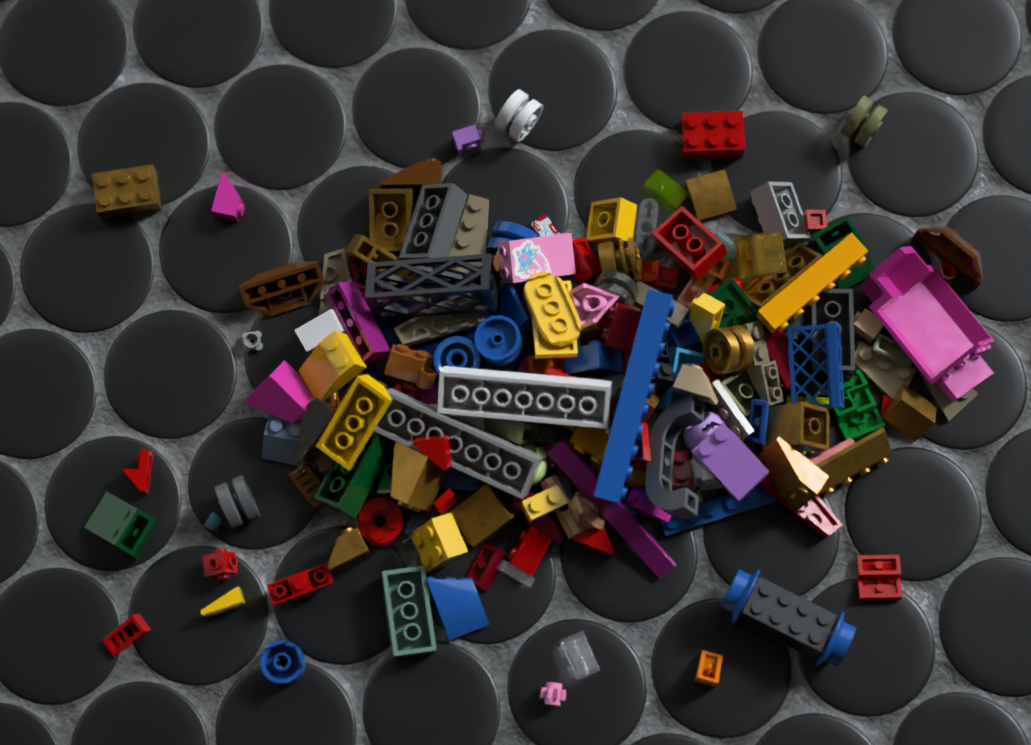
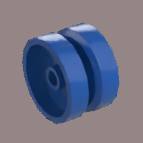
(506, 232)
(500, 330)

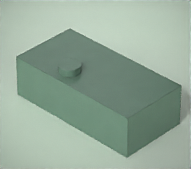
(408, 612)

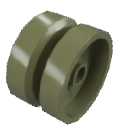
(865, 122)

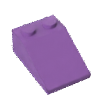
(729, 462)

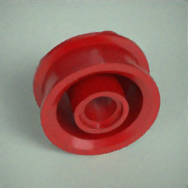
(377, 509)

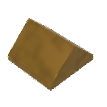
(910, 413)

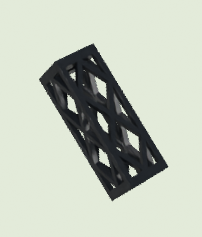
(412, 291)

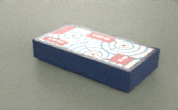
(544, 226)

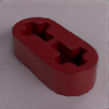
(355, 272)

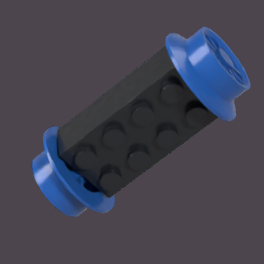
(788, 618)

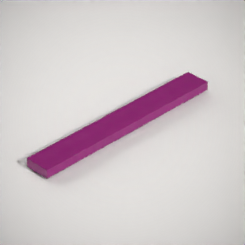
(616, 515)

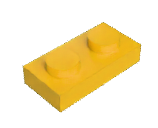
(543, 503)

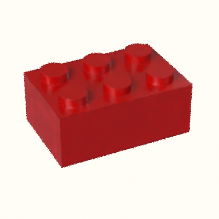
(712, 135)
(689, 243)

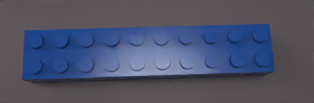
(633, 395)

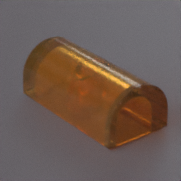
(695, 289)

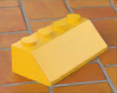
(355, 421)

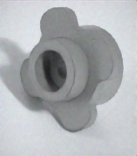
(247, 337)

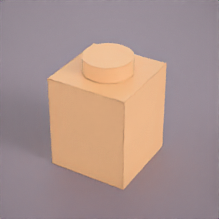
(867, 325)

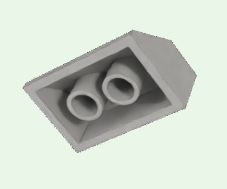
(780, 211)

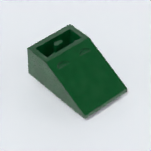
(832, 235)
(122, 525)

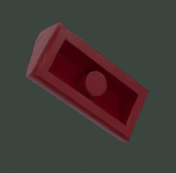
(484, 567)

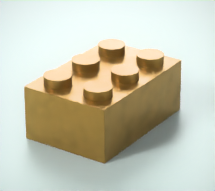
(126, 191)

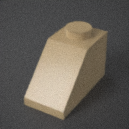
(694, 381)

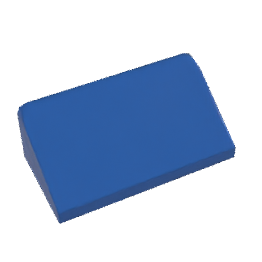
(514, 307)
(758, 420)

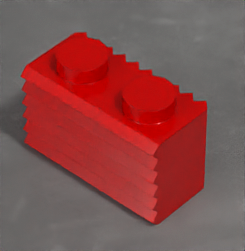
(531, 550)

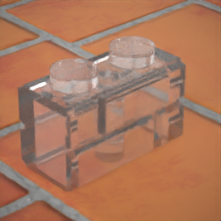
(579, 656)

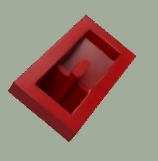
(437, 449)
(596, 540)

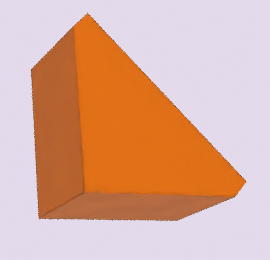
(708, 669)

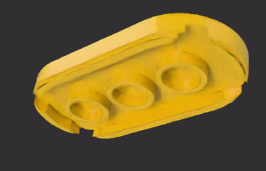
(552, 309)

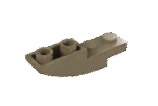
(762, 371)

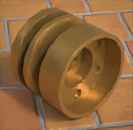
(621, 260)

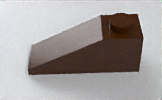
(415, 176)

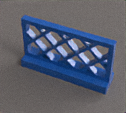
(833, 361)

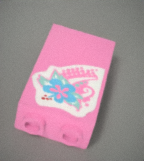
(538, 254)

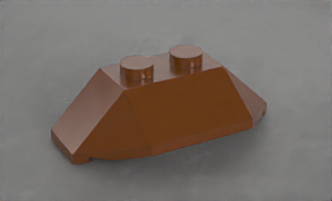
(951, 248)
(283, 287)

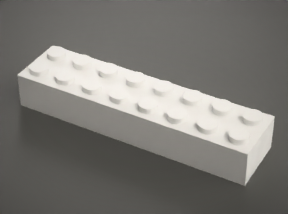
(524, 397)

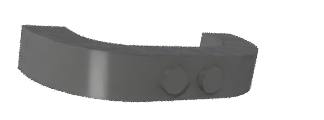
(662, 441)

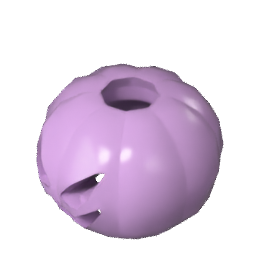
(698, 432)

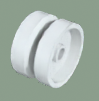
(518, 115)

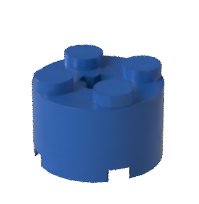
(272, 657)

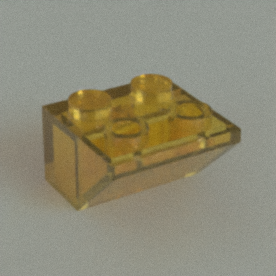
(760, 255)

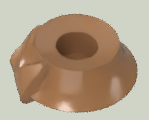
(585, 512)

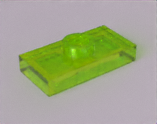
(666, 189)

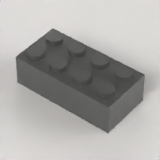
(434, 222)
(834, 308)

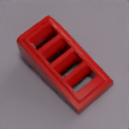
(140, 624)

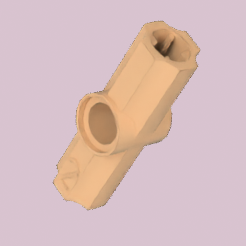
(566, 519)

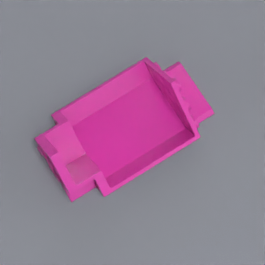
(929, 322)

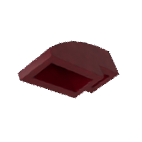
(546, 524)

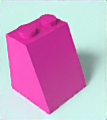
(282, 394)

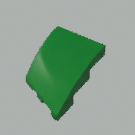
(860, 411)

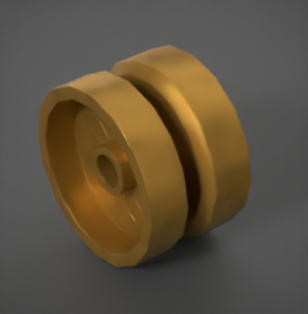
(728, 349)

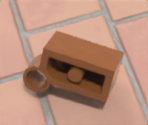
(411, 366)

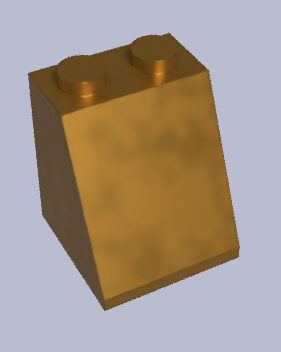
(799, 425)
(415, 478)
(485, 514)

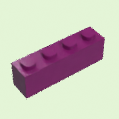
(358, 321)

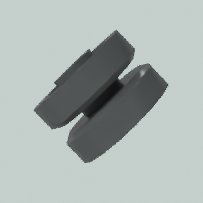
(235, 502)

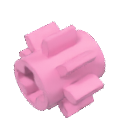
(553, 694)

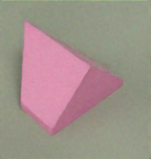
(591, 303)

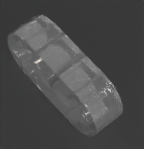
(516, 574)

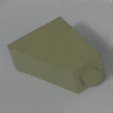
(517, 431)

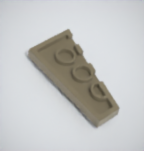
(472, 231)
(431, 327)

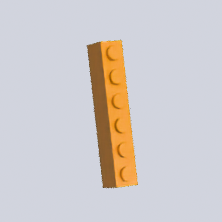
(812, 283)

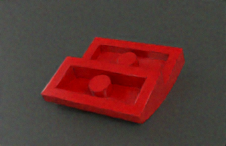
(879, 577)

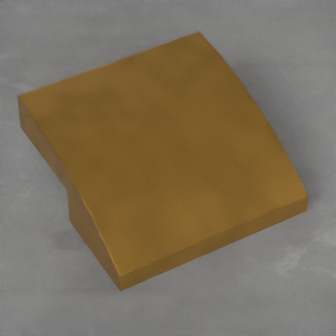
(711, 194)

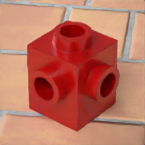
(220, 564)

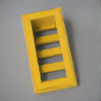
(227, 602)

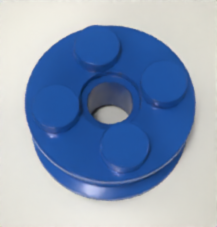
(456, 345)

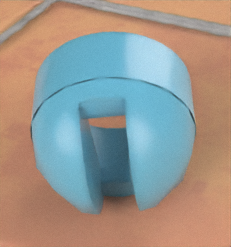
(213, 522)

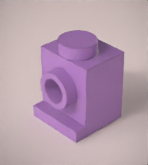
(467, 139)

